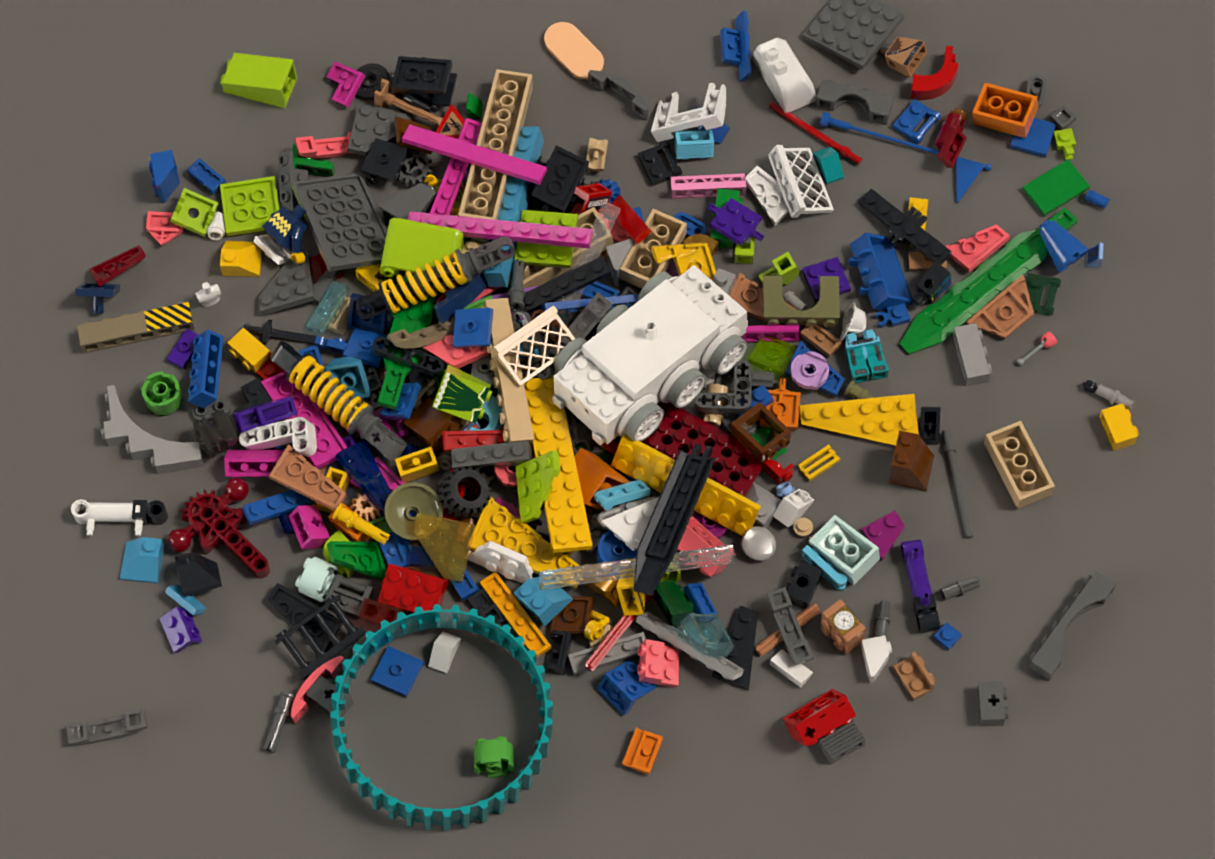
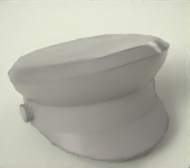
(758, 543)

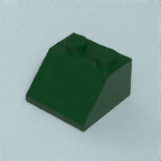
(672, 602)

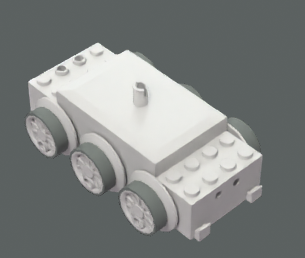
(650, 355)

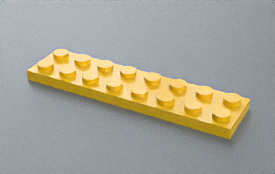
(715, 499)

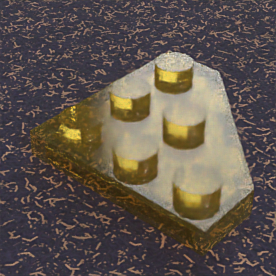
(446, 543)

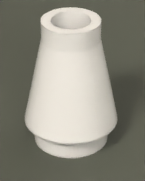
(217, 227)

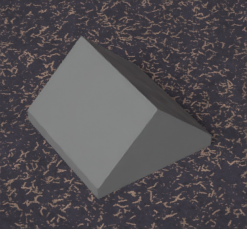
(615, 257)

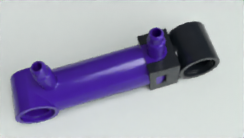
(924, 600)

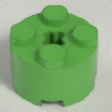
(171, 395)
(493, 757)

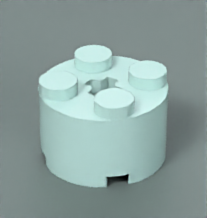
(316, 578)

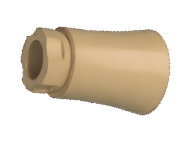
(716, 418)

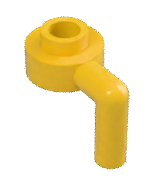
(594, 628)

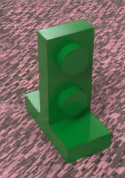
(314, 167)

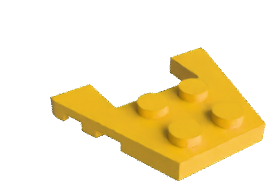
(686, 256)

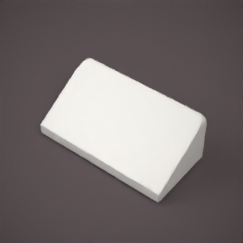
(784, 664)

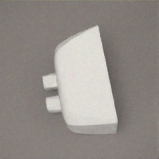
(784, 74)

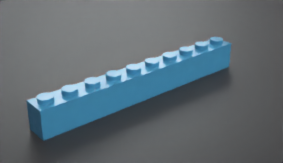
(515, 200)

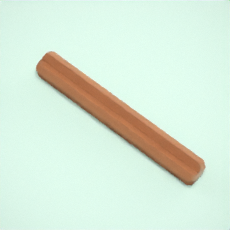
(776, 637)

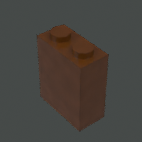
(428, 424)

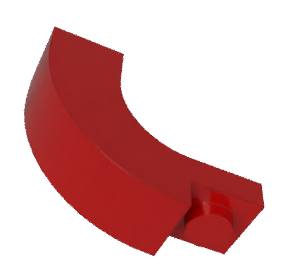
(932, 86)

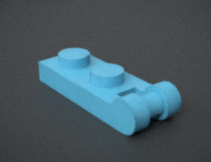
(621, 494)
(813, 557)

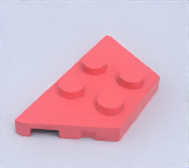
(455, 356)

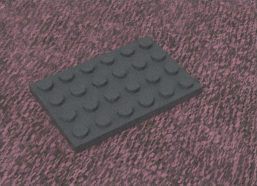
(342, 220)

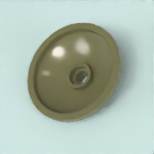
(408, 498)

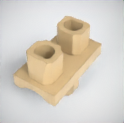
(597, 155)

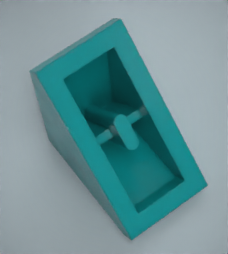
(829, 164)

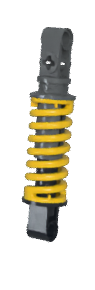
(434, 278)
(335, 400)

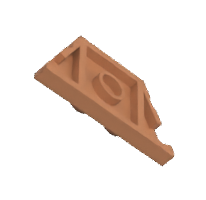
(1005, 311)

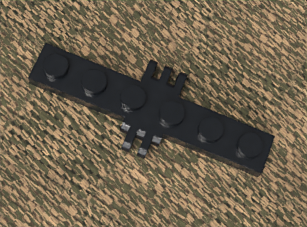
(905, 227)

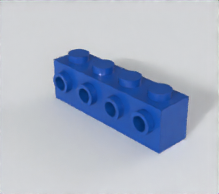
(205, 368)

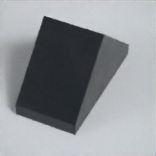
(929, 424)

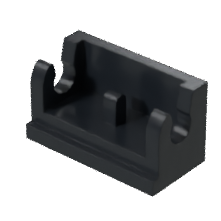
(557, 656)

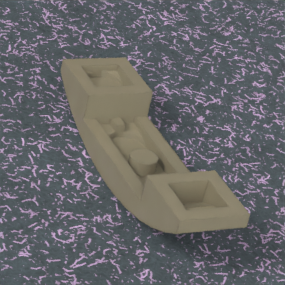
(422, 337)

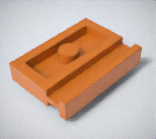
(642, 751)

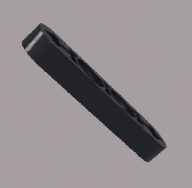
(406, 360)

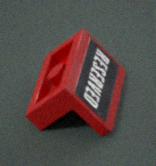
(593, 195)

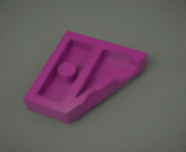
(884, 532)

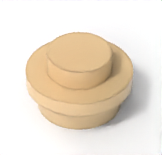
(803, 527)

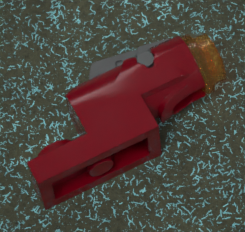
(950, 138)

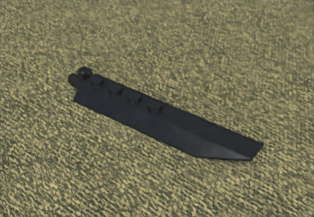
(671, 517)

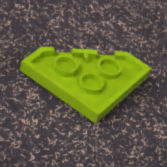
(534, 484)

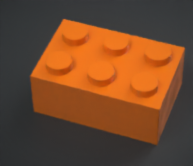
(1005, 110)

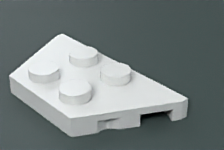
(631, 524)
(503, 561)

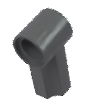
(757, 379)

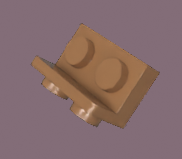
(915, 676)

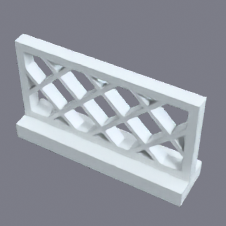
(788, 181)

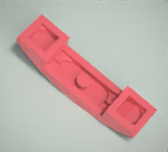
(323, 147)
(329, 668)

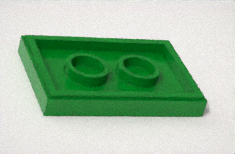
(1056, 187)

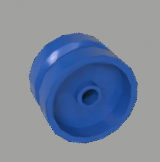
(613, 549)

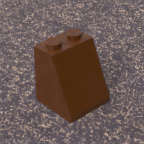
(911, 462)

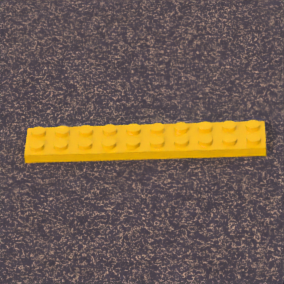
(565, 504)

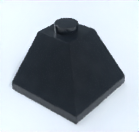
(197, 573)

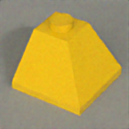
(240, 259)

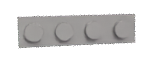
(623, 649)

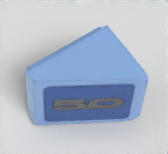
(1095, 256)

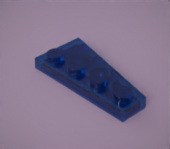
(365, 472)

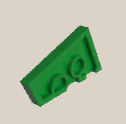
(358, 556)

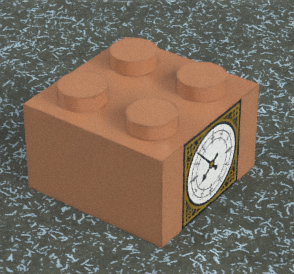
(842, 627)

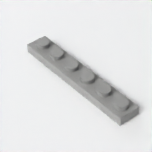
(681, 642)

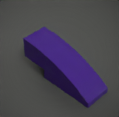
(265, 413)

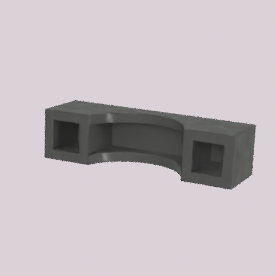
(835, 94)
(495, 454)

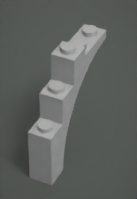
(164, 454)

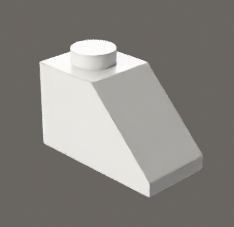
(875, 655)

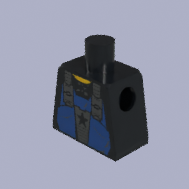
(932, 285)

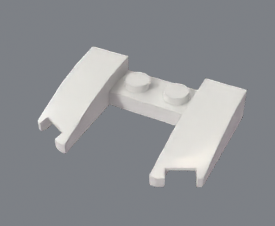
(711, 115)

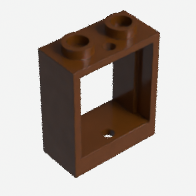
(749, 418)

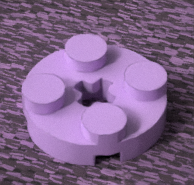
(805, 361)

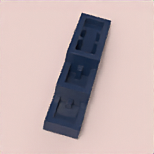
(460, 297)

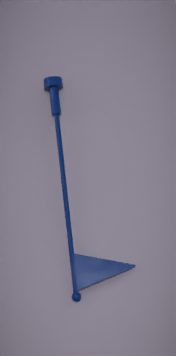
(965, 169)

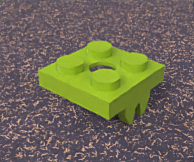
(205, 207)

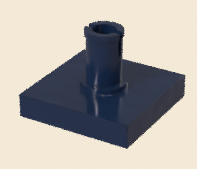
(98, 293)
(375, 324)

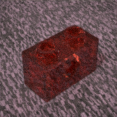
(378, 611)

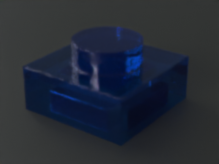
(286, 524)

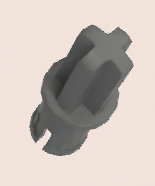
(960, 587)
(882, 619)

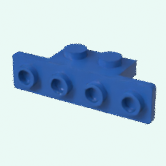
(736, 46)

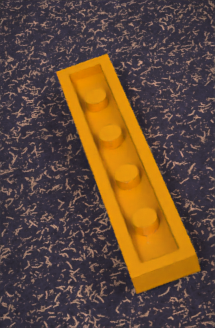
(515, 614)

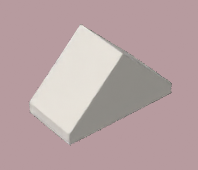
(443, 652)

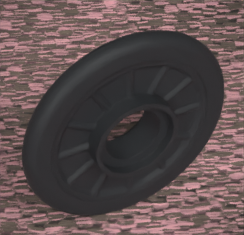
(372, 71)

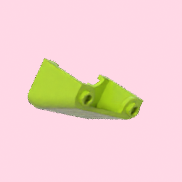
(415, 243)

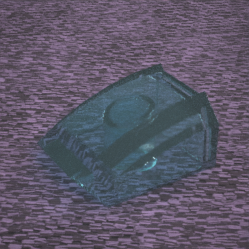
(707, 634)

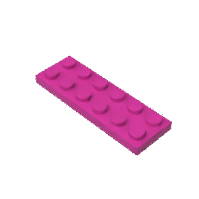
(327, 437)

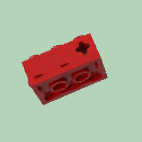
(411, 589)
(819, 717)

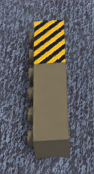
(135, 327)

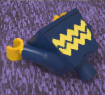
(287, 230)

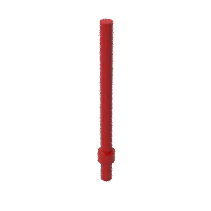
(843, 151)

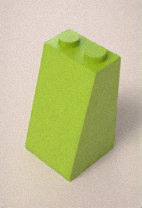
(260, 78)

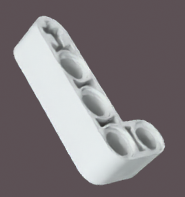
(257, 437)

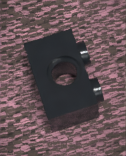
(808, 574)

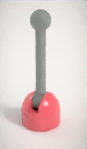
(1047, 340)

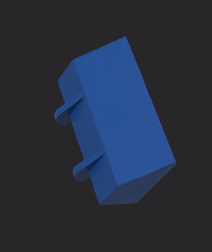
(879, 271)

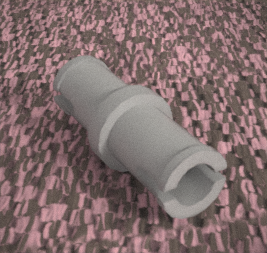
(1114, 397)

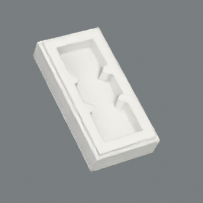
(272, 249)

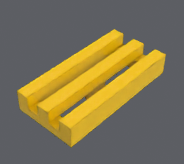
(831, 453)

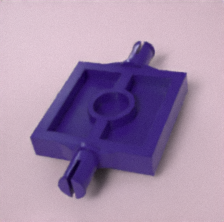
(736, 222)

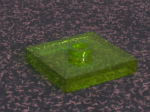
(772, 355)

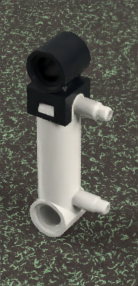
(138, 512)

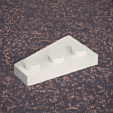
(767, 193)

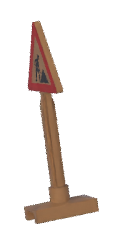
(449, 125)

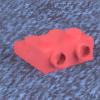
(658, 664)

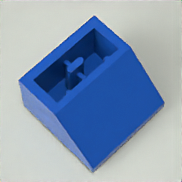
(164, 174)

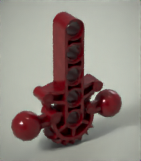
(236, 491)

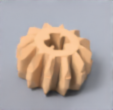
(363, 502)

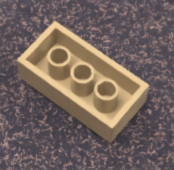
(640, 263)
(1019, 464)

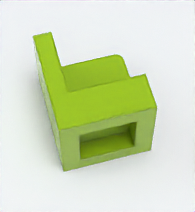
(745, 253)

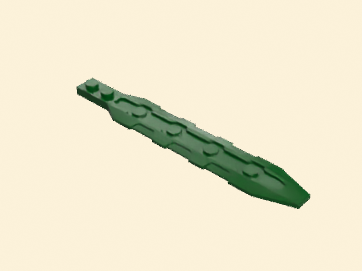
(979, 288)
(411, 319)

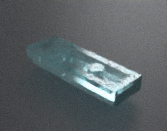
(328, 307)

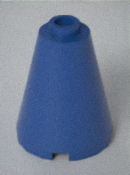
(1061, 245)

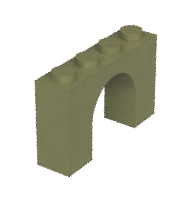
(777, 312)

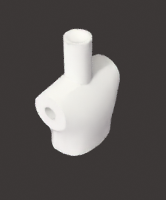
(208, 295)

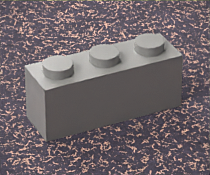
(972, 354)

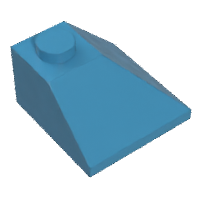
(351, 373)
(143, 560)

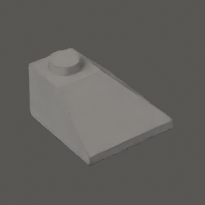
(768, 502)

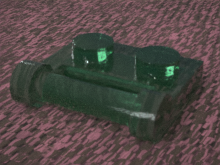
(1035, 286)

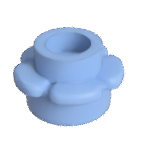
(784, 489)

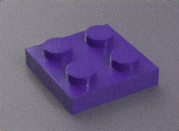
(825, 268)

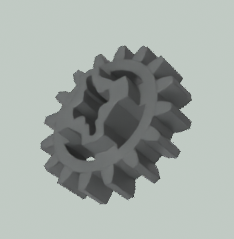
(418, 170)

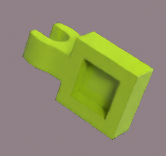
(1065, 141)

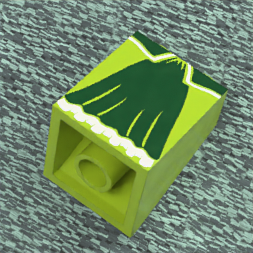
(462, 395)

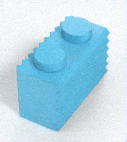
(694, 144)

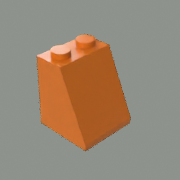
(595, 476)

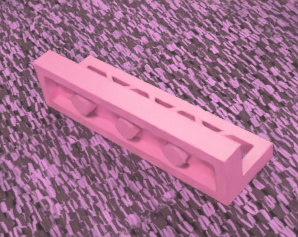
(705, 188)

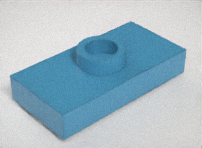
(188, 602)

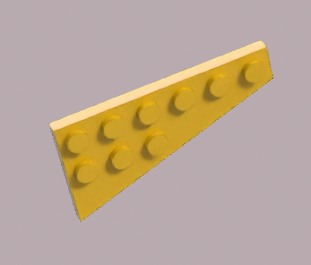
(506, 530)

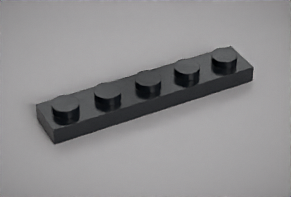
(566, 284)

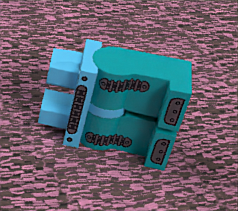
(863, 352)

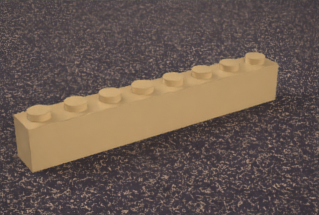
(510, 397)

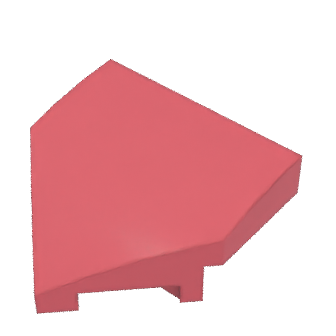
(161, 228)

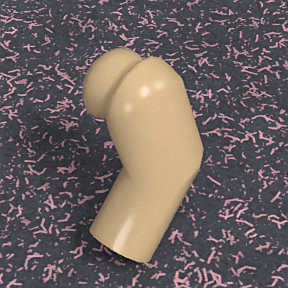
(606, 629)

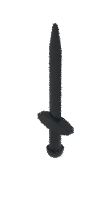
(268, 332)

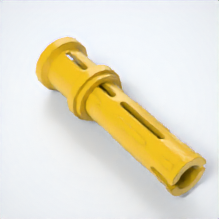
(353, 520)

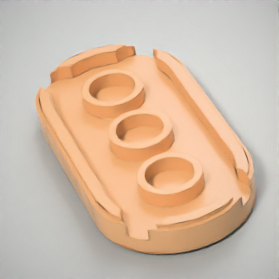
(573, 50)

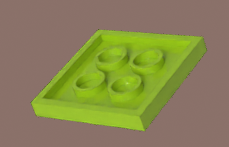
(248, 204)
(545, 254)

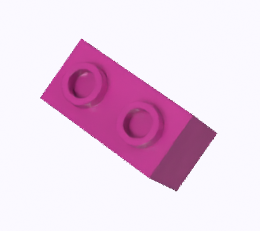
(309, 527)

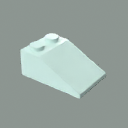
(845, 549)

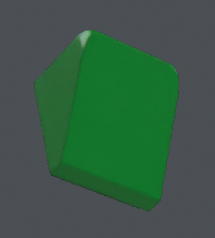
(474, 107)

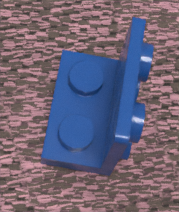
(623, 687)

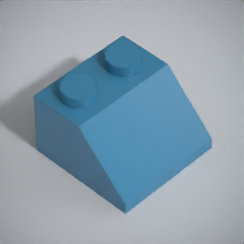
(542, 603)

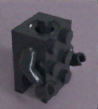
(424, 82)
(562, 177)

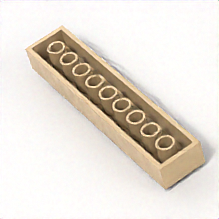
(500, 133)

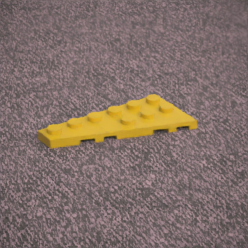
(867, 418)

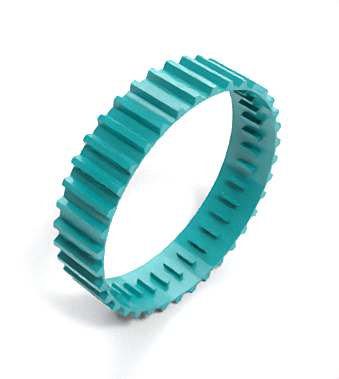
(429, 620)

